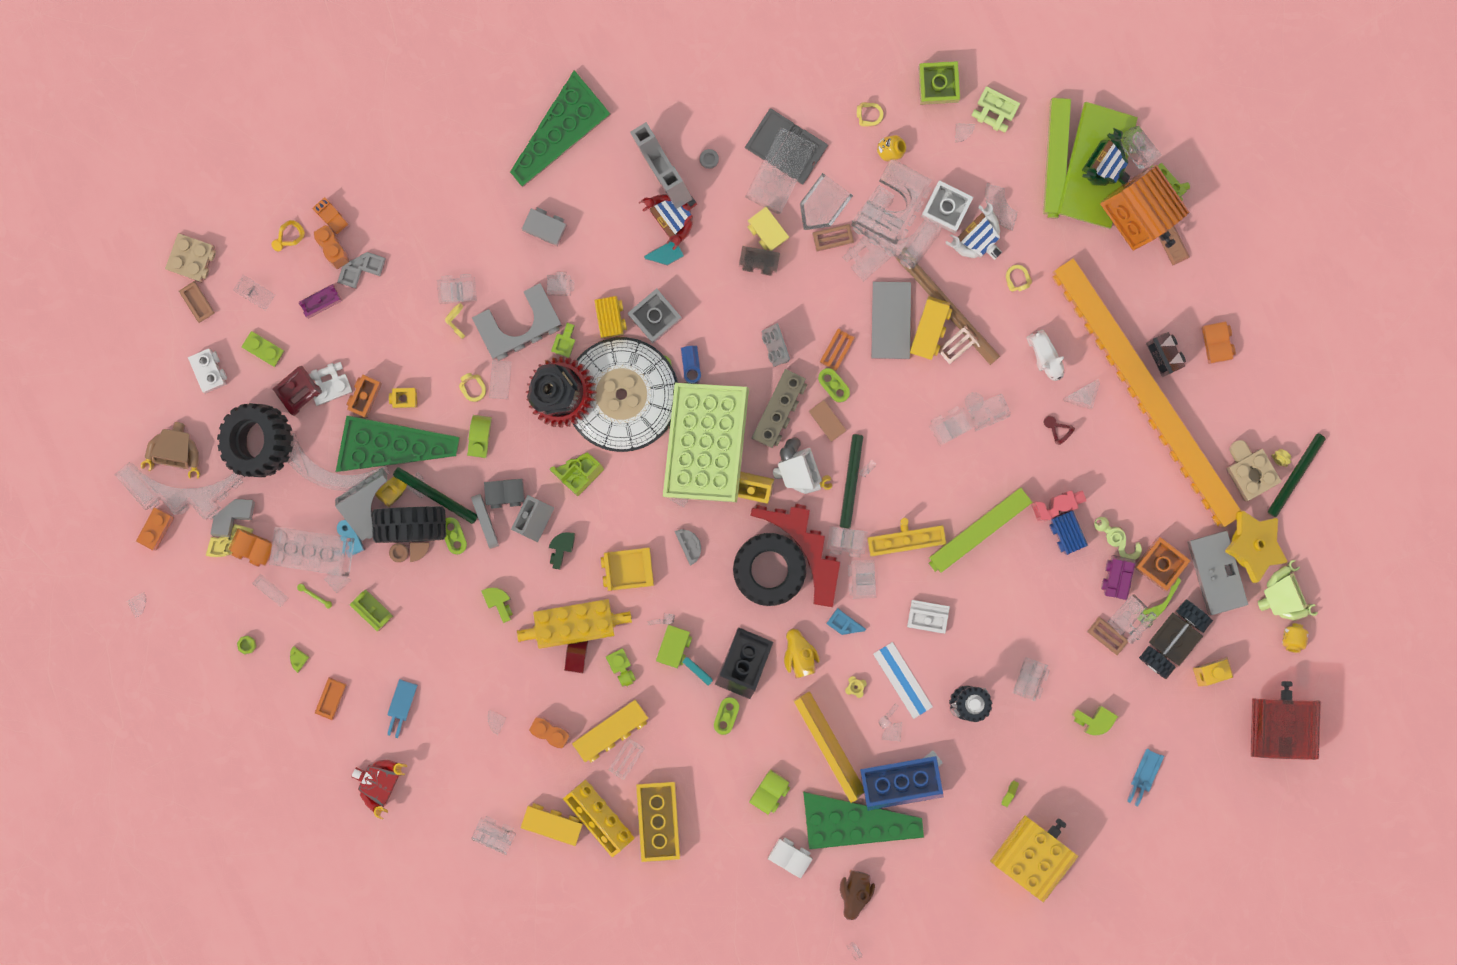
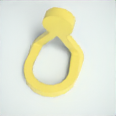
(867, 123)
(1010, 285)
(452, 314)
(469, 376)

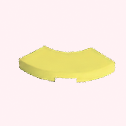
(220, 546)

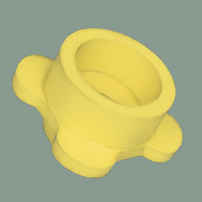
(1281, 457)
(859, 691)

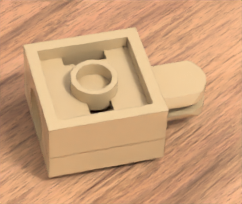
(1252, 471)

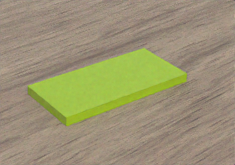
(1079, 197)

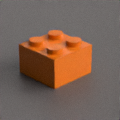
(1162, 564)

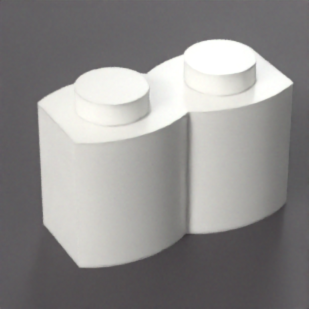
(789, 857)

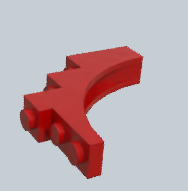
(795, 524)

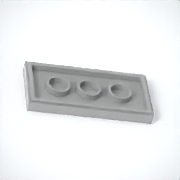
(891, 320)

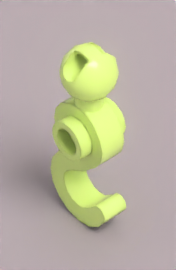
(1116, 537)

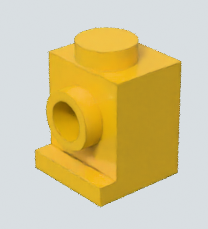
(410, 393)

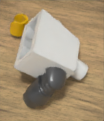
(799, 469)

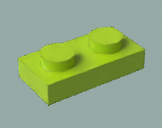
(263, 349)

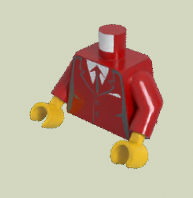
(378, 784)

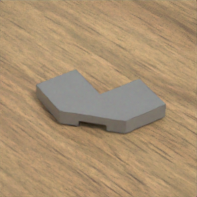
(366, 262)
(237, 509)

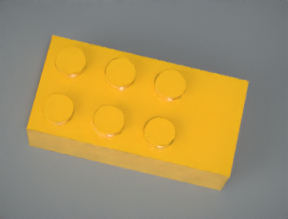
(658, 821)

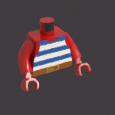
(673, 221)

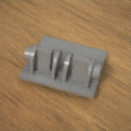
(775, 344)

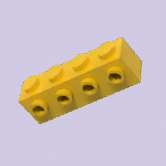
(611, 730)
(598, 818)

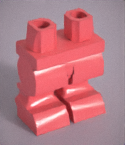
(1066, 502)

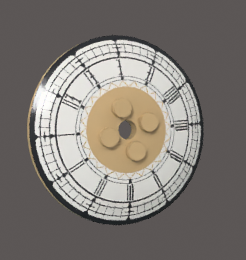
(649, 385)

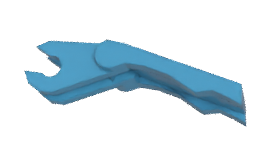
(401, 704)
(1145, 774)

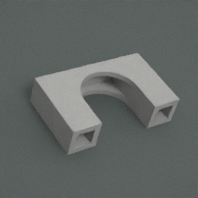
(661, 166)
(544, 322)

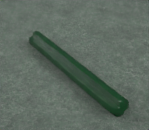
(1296, 475)
(851, 481)
(435, 495)

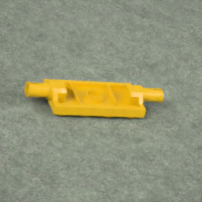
(573, 624)

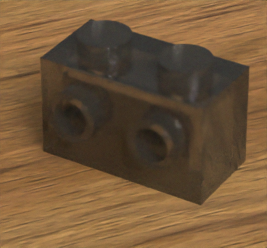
(759, 259)

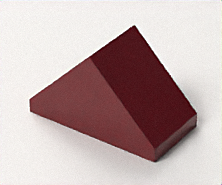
(576, 657)

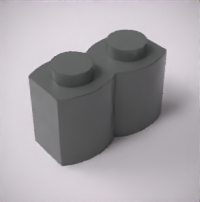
(504, 492)

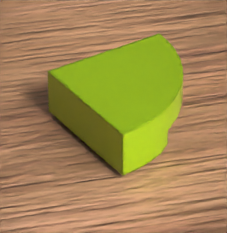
(298, 659)
(1010, 793)

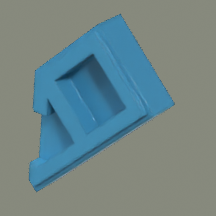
(843, 623)

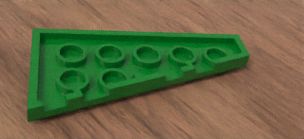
(565, 123)
(378, 444)
(845, 823)

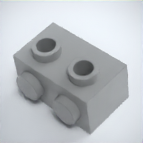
(544, 226)
(533, 518)

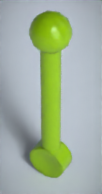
(301, 587)

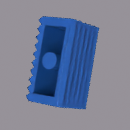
(1068, 533)

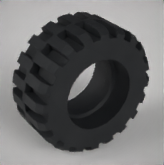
(234, 440)
(408, 524)
(743, 564)

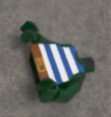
(1107, 162)

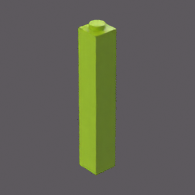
(1056, 155)
(979, 530)

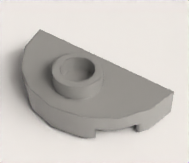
(689, 544)

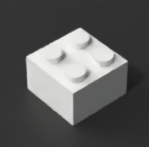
(947, 206)

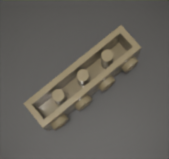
(777, 411)

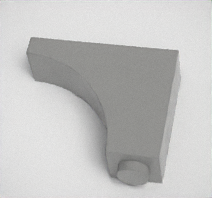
(356, 504)

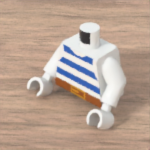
(979, 236)

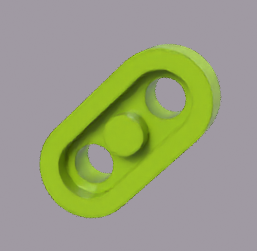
(835, 384)
(455, 535)
(726, 715)

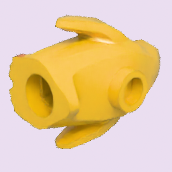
(799, 654)

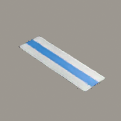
(902, 680)

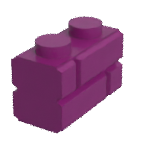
(1119, 577)

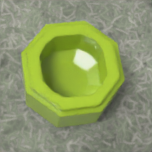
(246, 645)

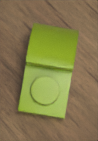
(479, 436)
(497, 597)

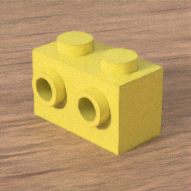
(767, 229)

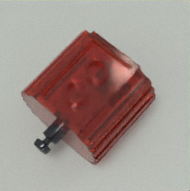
(1285, 727)

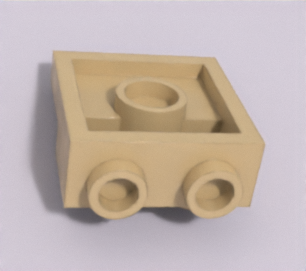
(190, 258)

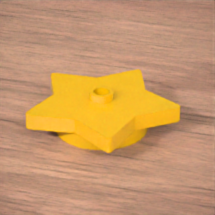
(1256, 545)

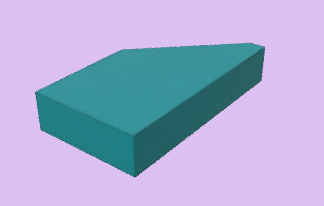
(665, 254)
(698, 671)

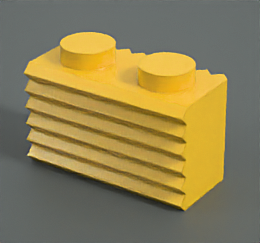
(609, 317)

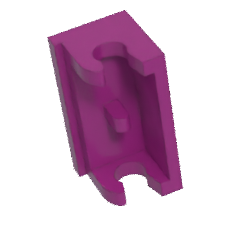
(320, 301)

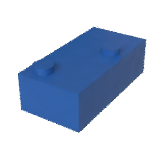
(902, 783)

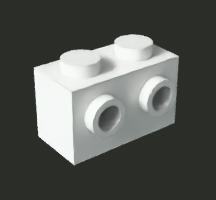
(207, 370)

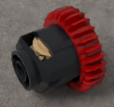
(560, 392)

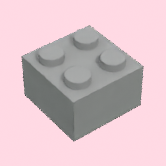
(654, 316)

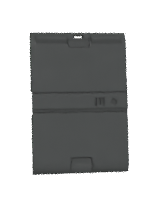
(766, 131)

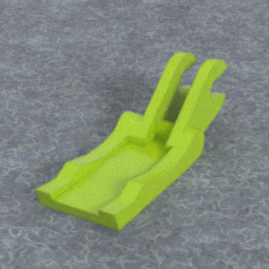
(1160, 608)

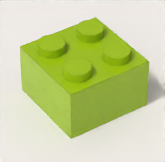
(939, 83)

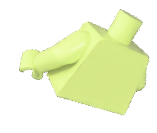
(1285, 595)

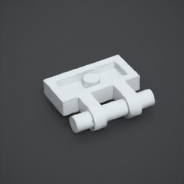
(332, 388)

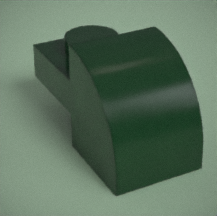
(561, 543)

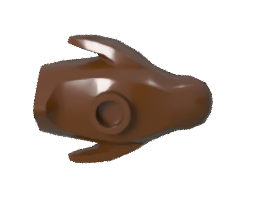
(855, 893)

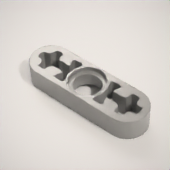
(485, 521)

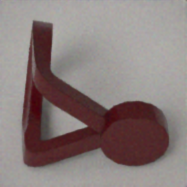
(1050, 422)

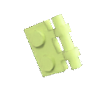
(998, 104)

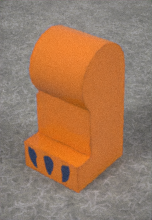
(330, 215)

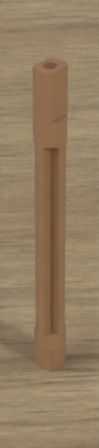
(957, 317)

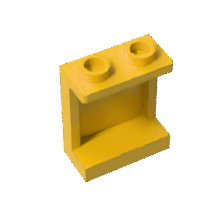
(627, 569)

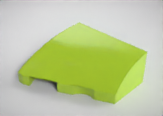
(578, 473)

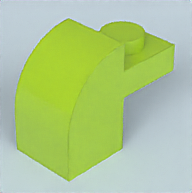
(1098, 724)

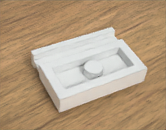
(928, 616)

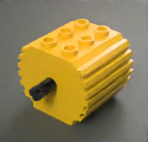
(1035, 857)

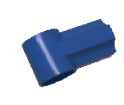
(691, 363)

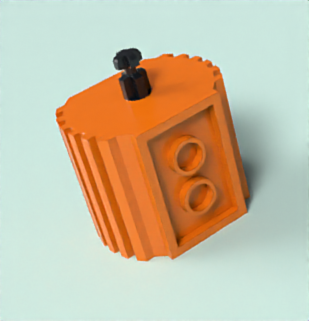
(1145, 208)

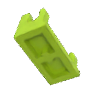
(371, 610)

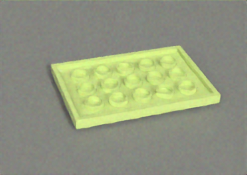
(706, 442)

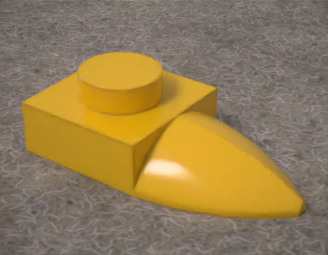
(391, 491)

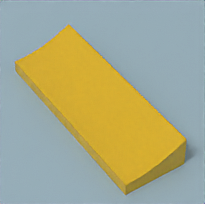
(829, 746)

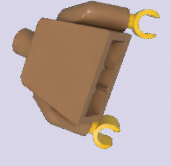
(173, 449)

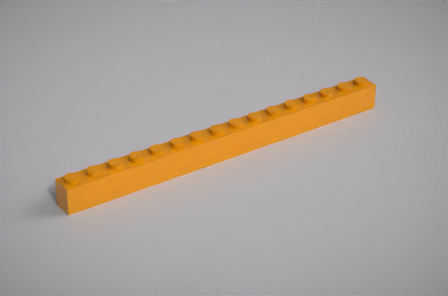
(1147, 392)

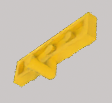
(906, 539)

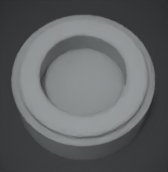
(709, 159)

